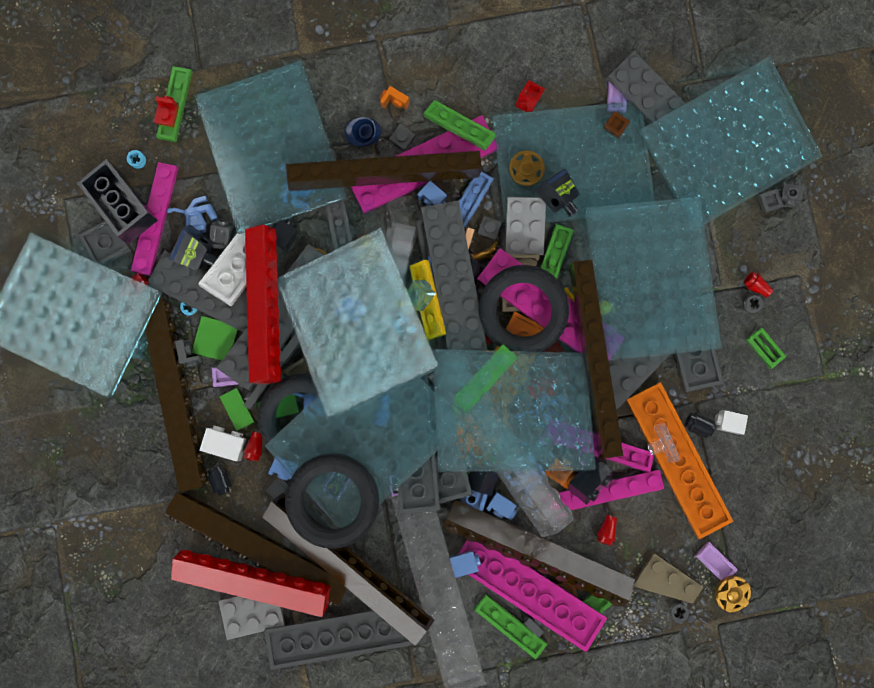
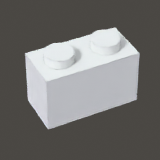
(223, 443)

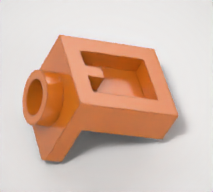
(397, 98)
(562, 477)

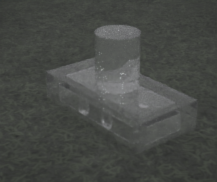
(664, 444)

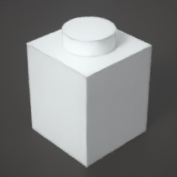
(731, 422)

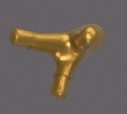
(486, 253)

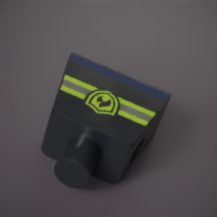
(559, 193)
(193, 249)

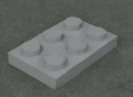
(525, 225)
(248, 616)

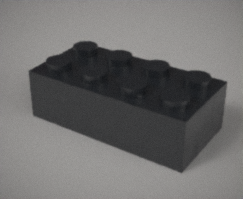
(117, 201)

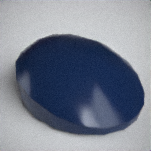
(362, 132)

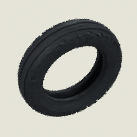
(539, 278)
(275, 394)
(306, 526)

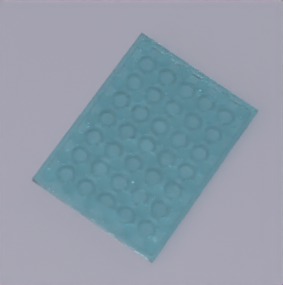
(254, 134)
(574, 139)
(732, 141)
(653, 278)
(73, 315)
(356, 324)
(512, 411)
(385, 434)

